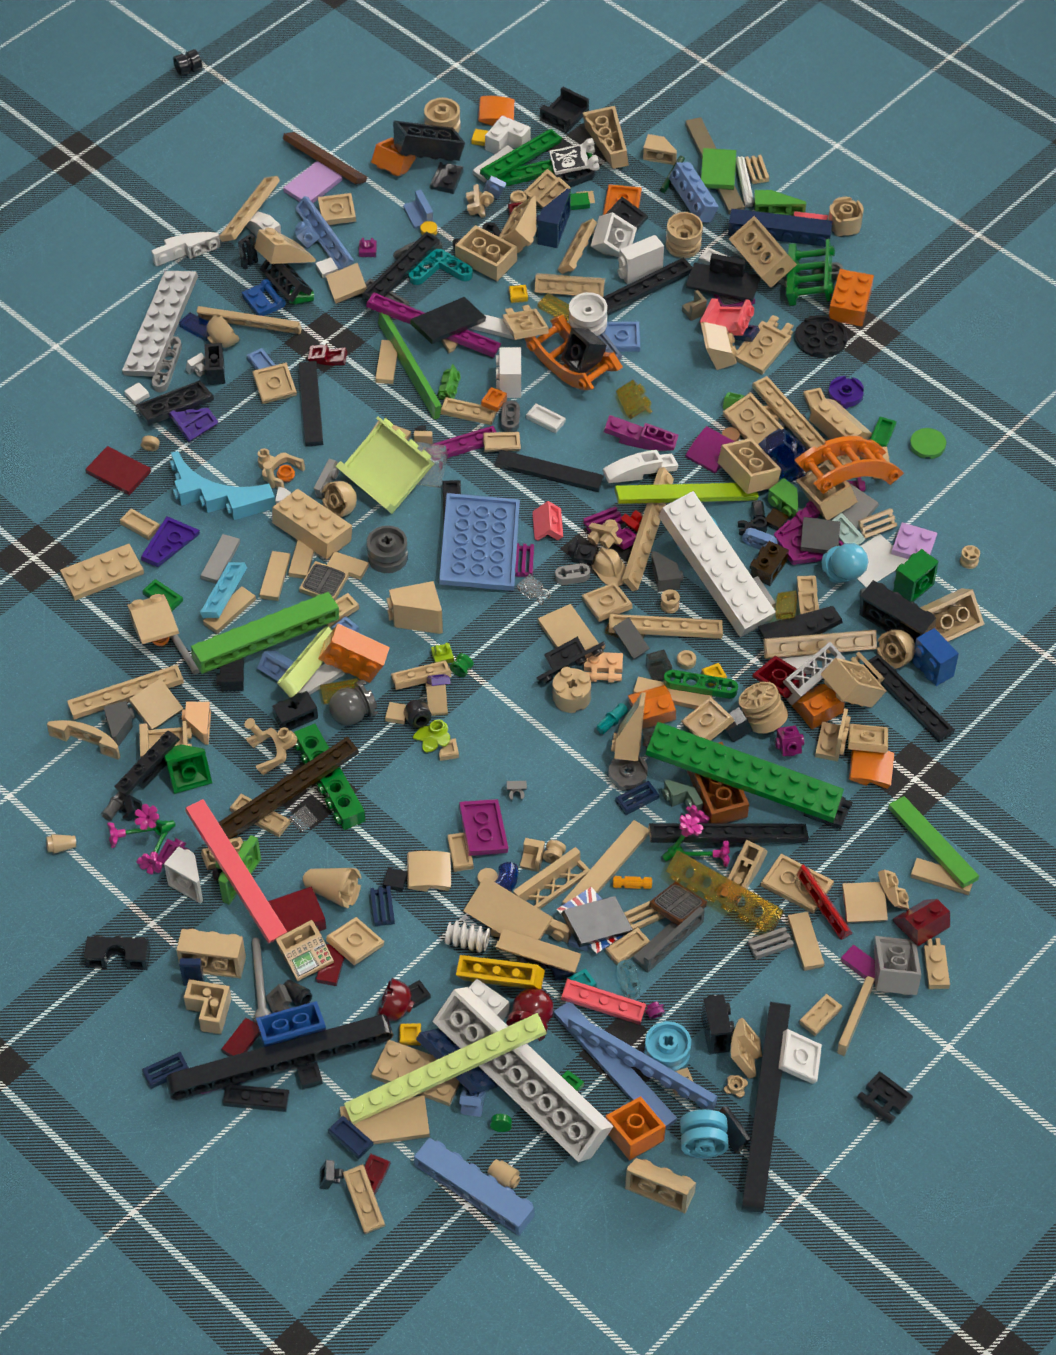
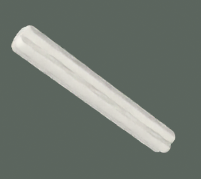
(744, 182)

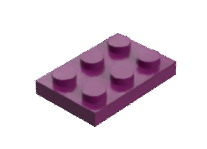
(483, 827)

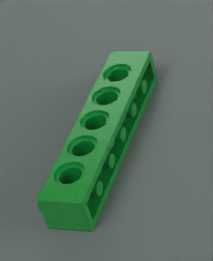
(353, 812)

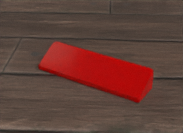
(823, 902)

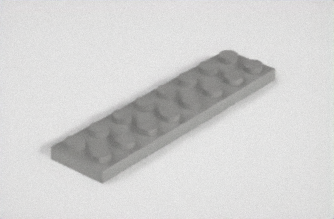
(160, 323)

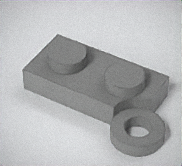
(328, 474)

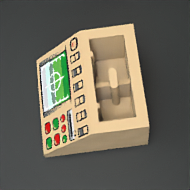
(304, 950)

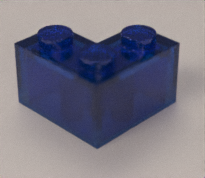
(785, 450)

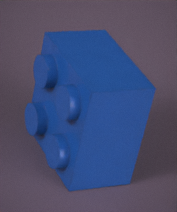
(935, 657)

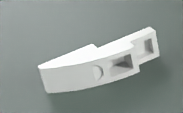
(186, 244)
(636, 465)

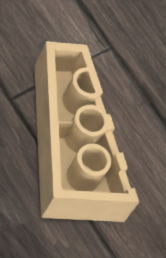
(607, 134)

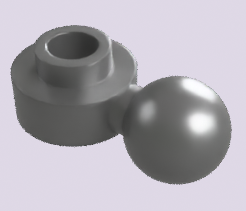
(835, 270)

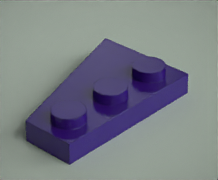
(168, 540)

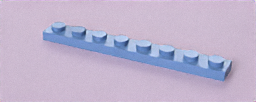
(646, 1064)

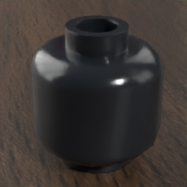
(417, 713)

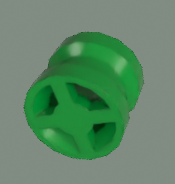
(461, 665)

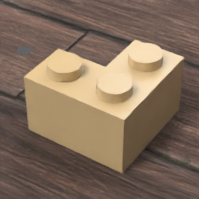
(212, 1002)

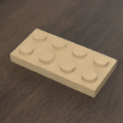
(102, 572)
(400, 1060)

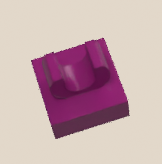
(367, 248)

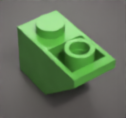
(784, 497)

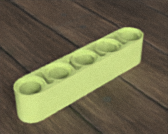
(304, 665)

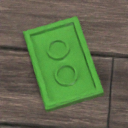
(718, 168)

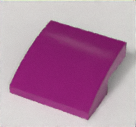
(707, 448)

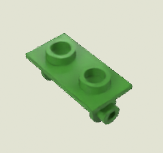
(449, 383)

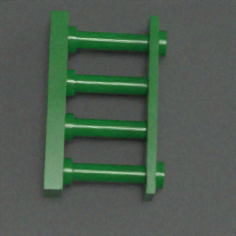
(794, 279)

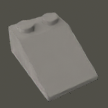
(901, 966)

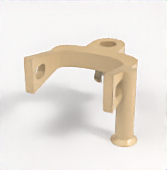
(270, 463)
(283, 740)

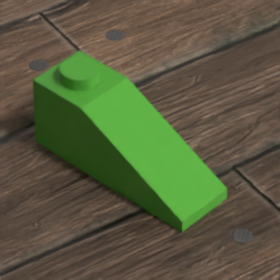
(777, 203)

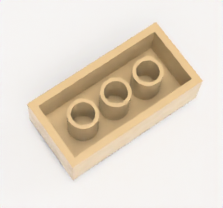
(311, 523)

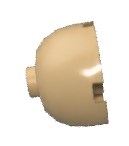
(221, 332)
(339, 498)
(896, 648)

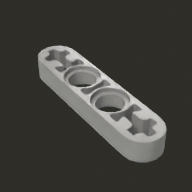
(167, 364)

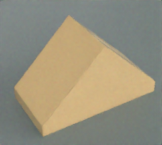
(436, 699)

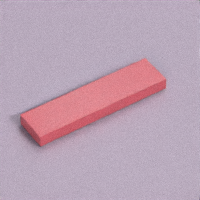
(603, 1001)

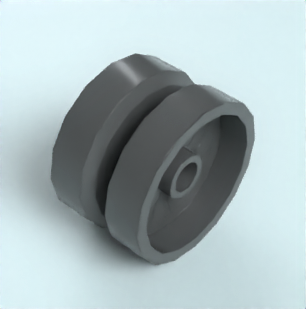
(387, 549)

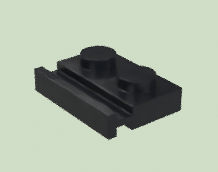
(447, 178)

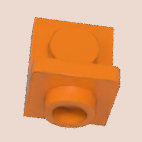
(494, 399)

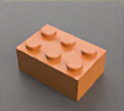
(851, 297)
(353, 653)

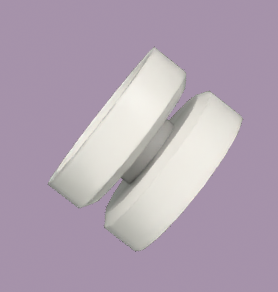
(588, 312)

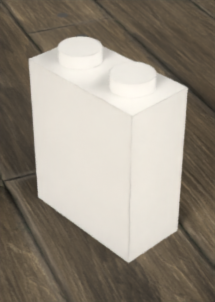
(640, 259)

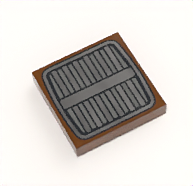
(677, 903)

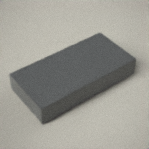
(631, 638)

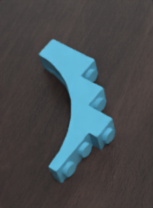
(215, 496)

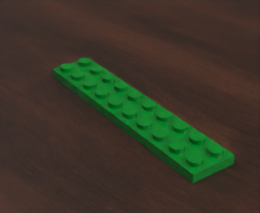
(744, 772)

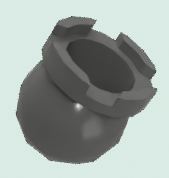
(351, 704)

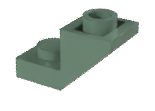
(681, 793)

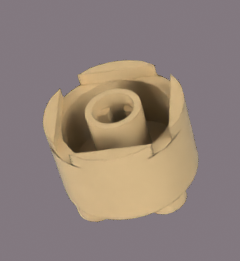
(846, 216)
(571, 689)

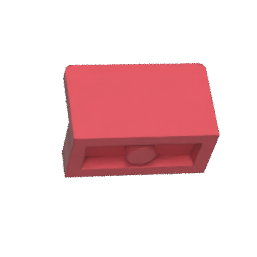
(547, 521)

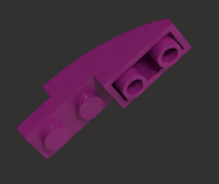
(645, 437)

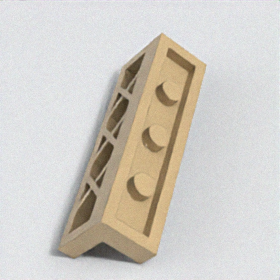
(568, 284)
(544, 878)
(538, 951)

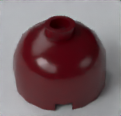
(396, 1000)

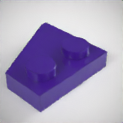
(194, 422)

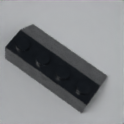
(427, 141)
(893, 612)

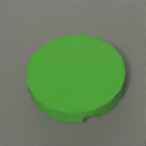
(928, 443)

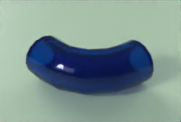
(507, 875)

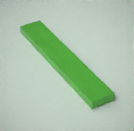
(933, 842)

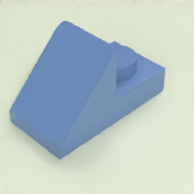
(472, 1103)

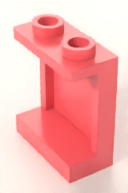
(733, 318)

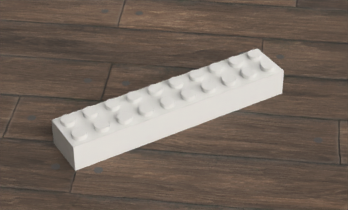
(527, 1078)

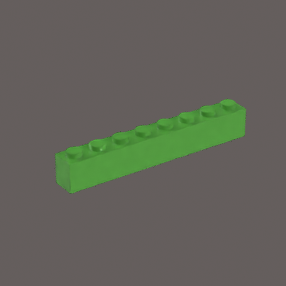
(264, 632)

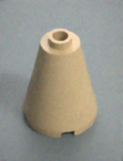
(334, 884)

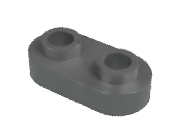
(510, 416)

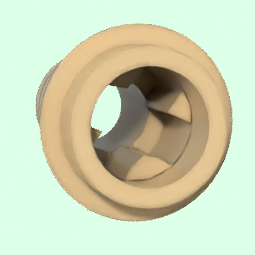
(60, 843)

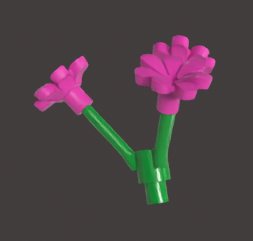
(146, 818)
(689, 826)

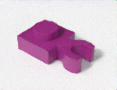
(627, 536)

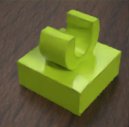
(442, 653)

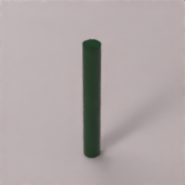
(667, 182)

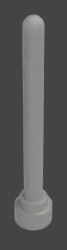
(262, 1010)

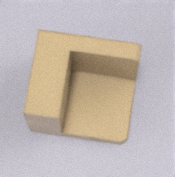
(532, 854)

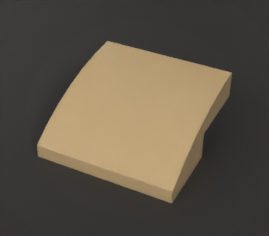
(546, 188)
(428, 870)
(864, 902)
(745, 1048)

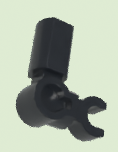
(758, 522)

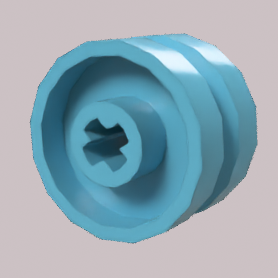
(669, 1045)
(704, 1133)

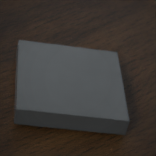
(819, 535)

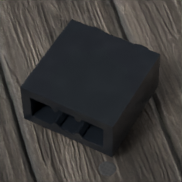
(716, 1024)

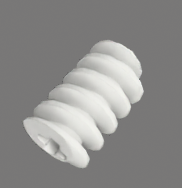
(465, 936)

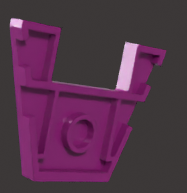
(790, 536)

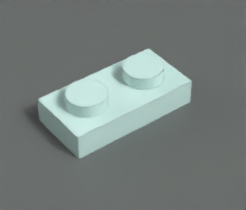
(848, 532)

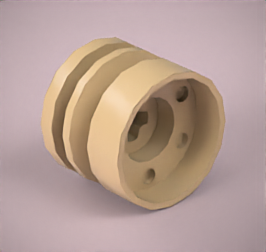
(684, 235)
(763, 707)

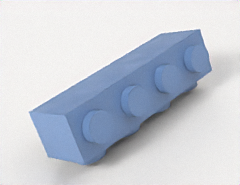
(693, 191)

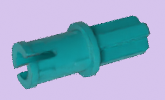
(612, 718)

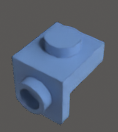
(494, 186)
(305, 233)

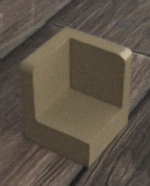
(696, 307)

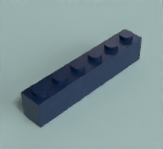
(785, 227)

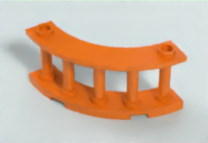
(578, 380)
(852, 446)

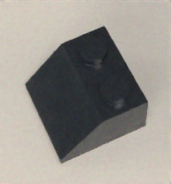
(583, 350)

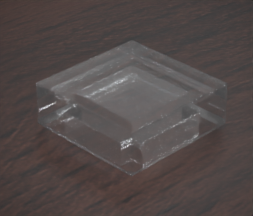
(303, 819)

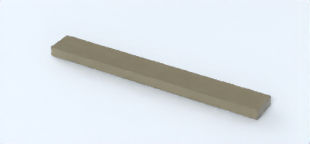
(703, 140)

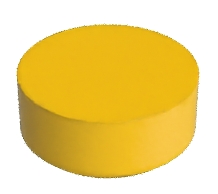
(430, 227)

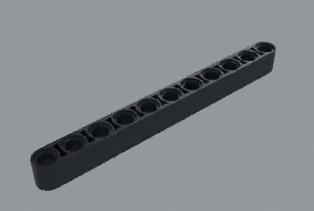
(278, 1057)
(765, 1110)

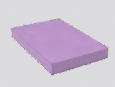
(313, 182)

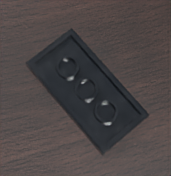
(448, 320)
(176, 400)

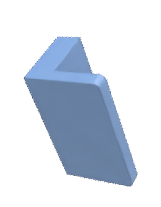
(418, 210)
(274, 664)

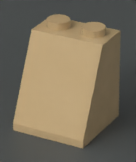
(416, 608)

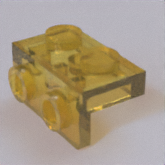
(634, 399)

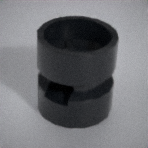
(187, 62)

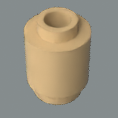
(504, 1174)

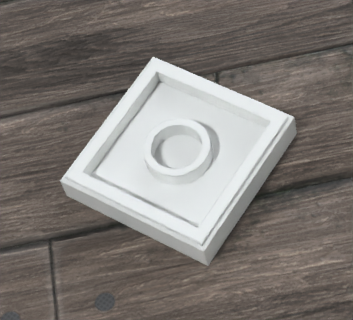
(800, 1056)

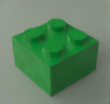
(915, 575)

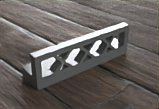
(667, 940)

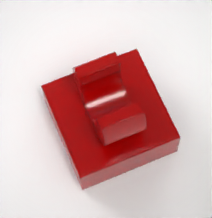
(633, 521)

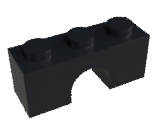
(101, 949)

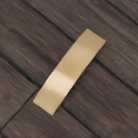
(64, 729)

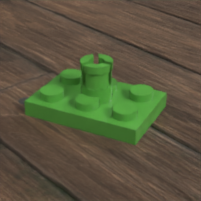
(251, 857)

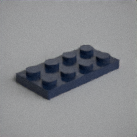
(441, 1045)

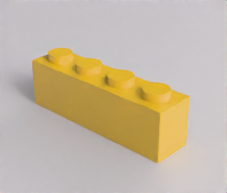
(500, 972)

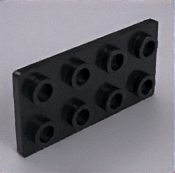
(724, 277)

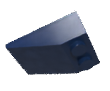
(553, 220)

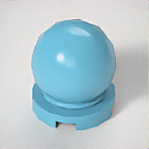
(845, 562)

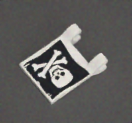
(574, 158)

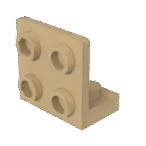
(833, 739)

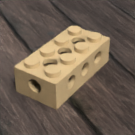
(747, 241)

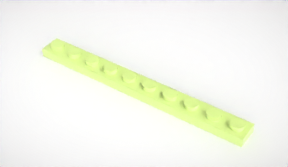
(445, 1068)

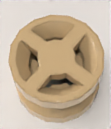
(967, 553)
(673, 604)
(554, 851)

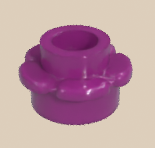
(655, 1010)

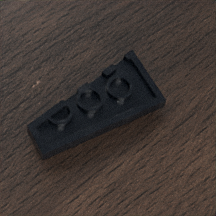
(803, 624)

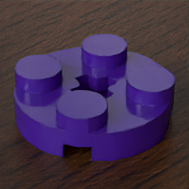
(849, 399)

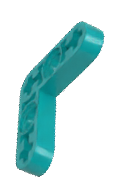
(461, 271)

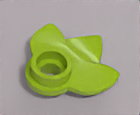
(433, 735)

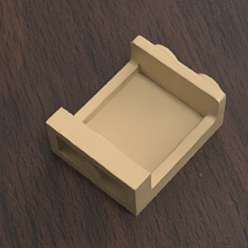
(150, 737)

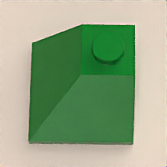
(187, 768)

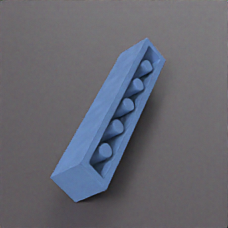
(474, 1186)

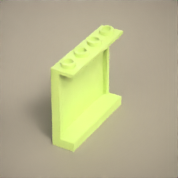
(387, 465)

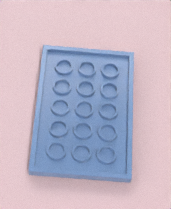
(479, 542)

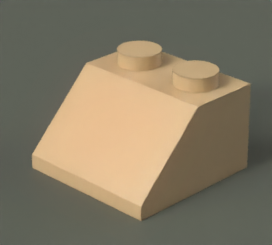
(719, 345)

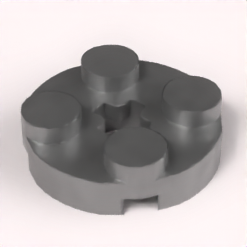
(628, 781)

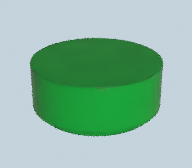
(501, 1122)

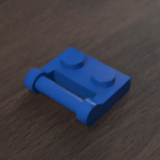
(259, 302)

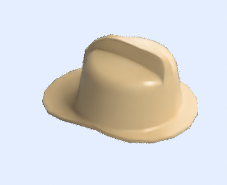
(609, 566)

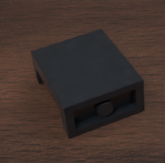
(565, 110)

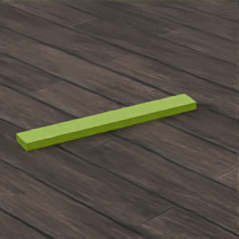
(670, 492)

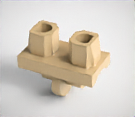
(480, 199)
(604, 534)

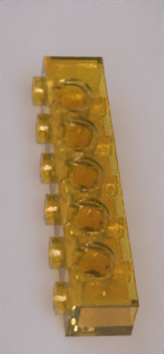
(771, 912)

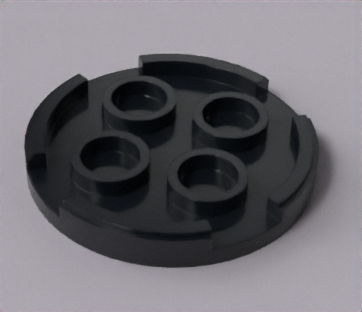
(821, 336)

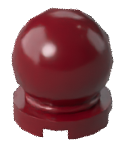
(529, 1003)

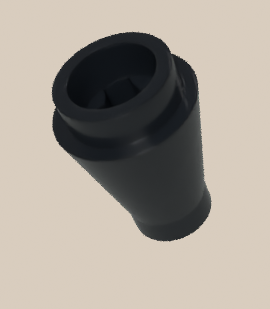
(299, 994)

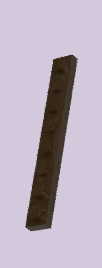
(288, 787)

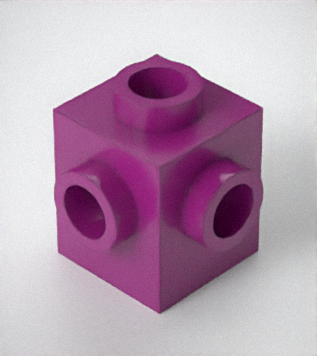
(789, 741)

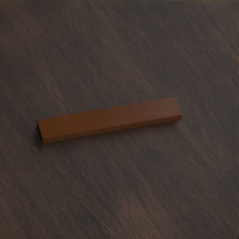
(324, 157)

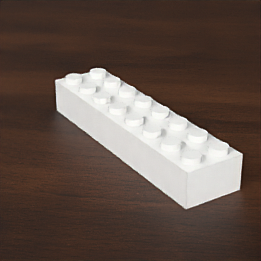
(716, 564)

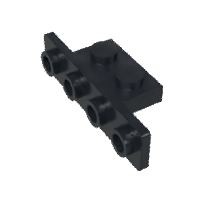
(568, 655)
(149, 765)

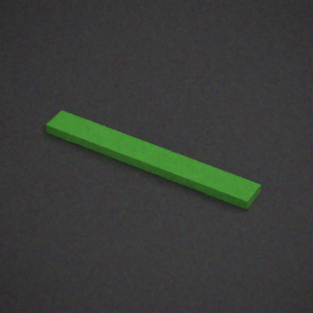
(410, 366)

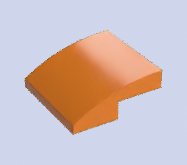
(494, 107)
(871, 768)

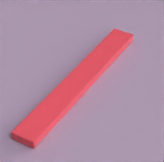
(235, 871)

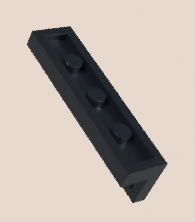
(291, 276)

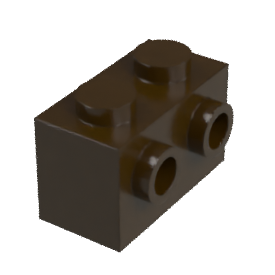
(769, 562)

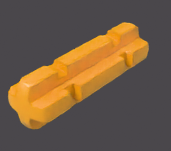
(632, 882)

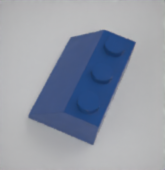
(290, 1024)

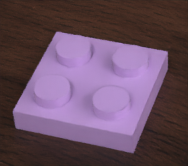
(912, 539)

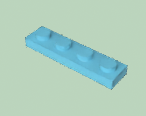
(223, 590)

